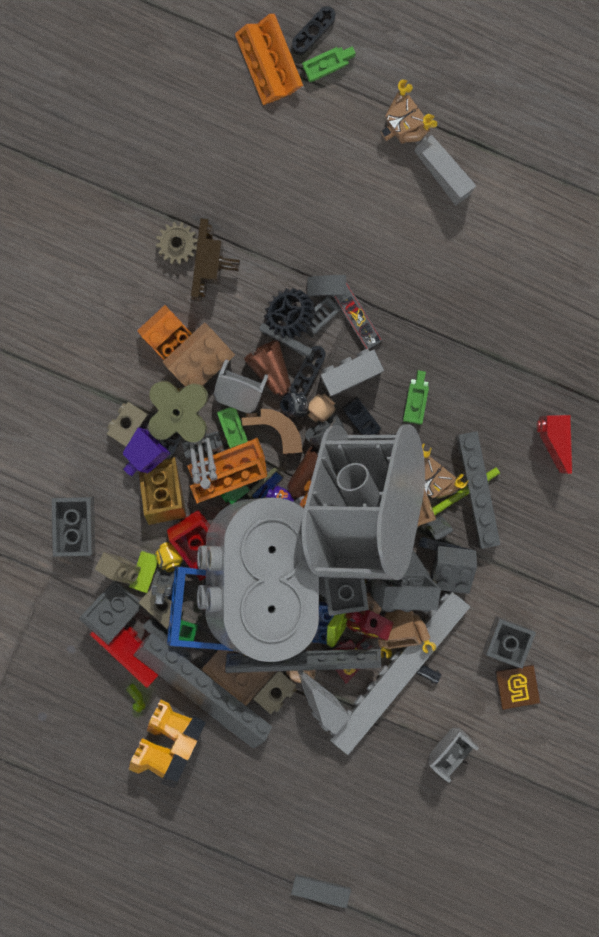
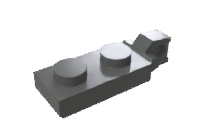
(162, 585)

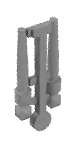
(205, 483)

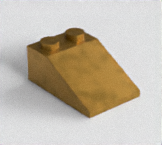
(162, 493)

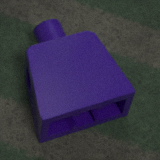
(144, 452)

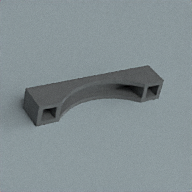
(479, 491)

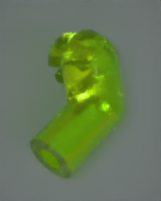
(138, 698)

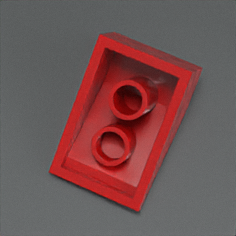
(556, 436)
(188, 536)

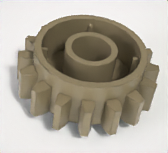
(177, 233)

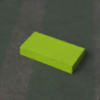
(148, 566)

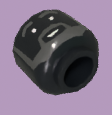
(294, 405)

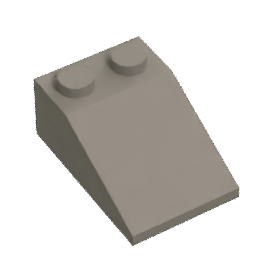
(324, 705)

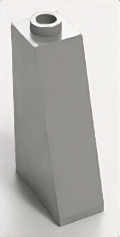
(444, 169)

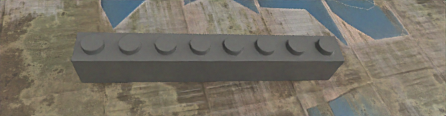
(203, 690)

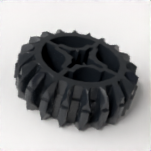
(284, 310)

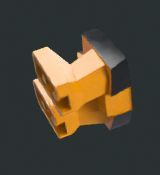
(165, 761)

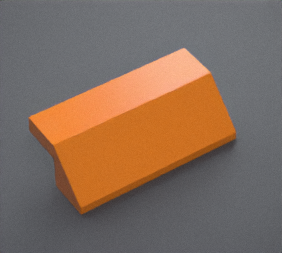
(268, 59)
(233, 469)

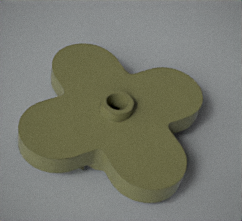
(187, 401)

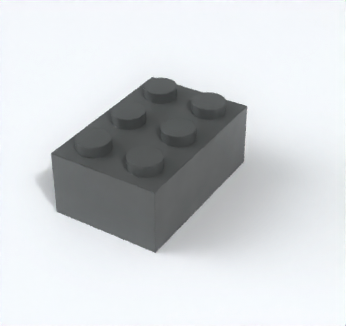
(73, 526)
(406, 594)

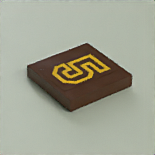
(517, 687)

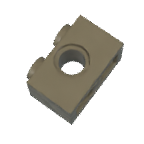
(137, 419)
(118, 568)
(161, 615)
(267, 699)

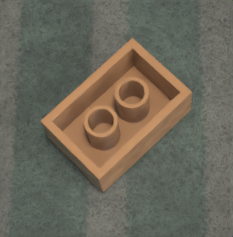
(198, 357)

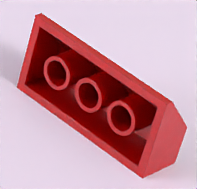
(123, 649)

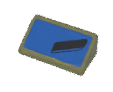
(261, 489)

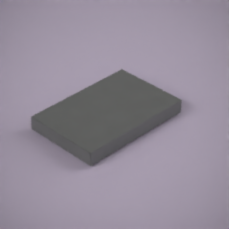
(111, 612)

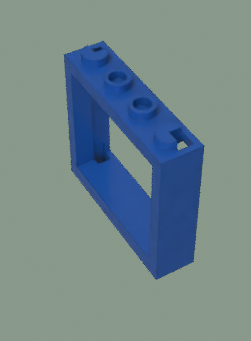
(176, 610)

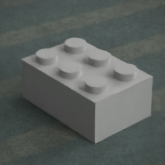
(351, 372)

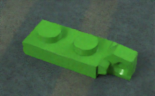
(327, 63)
(416, 399)
(232, 427)

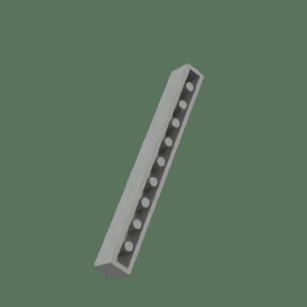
(398, 673)

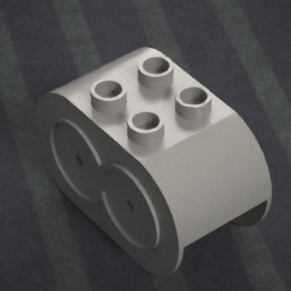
(364, 504)
(258, 580)

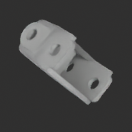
(238, 390)
(451, 752)

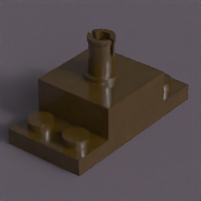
(209, 261)

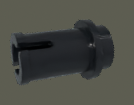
(430, 674)

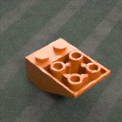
(164, 332)

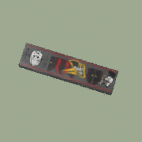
(358, 318)

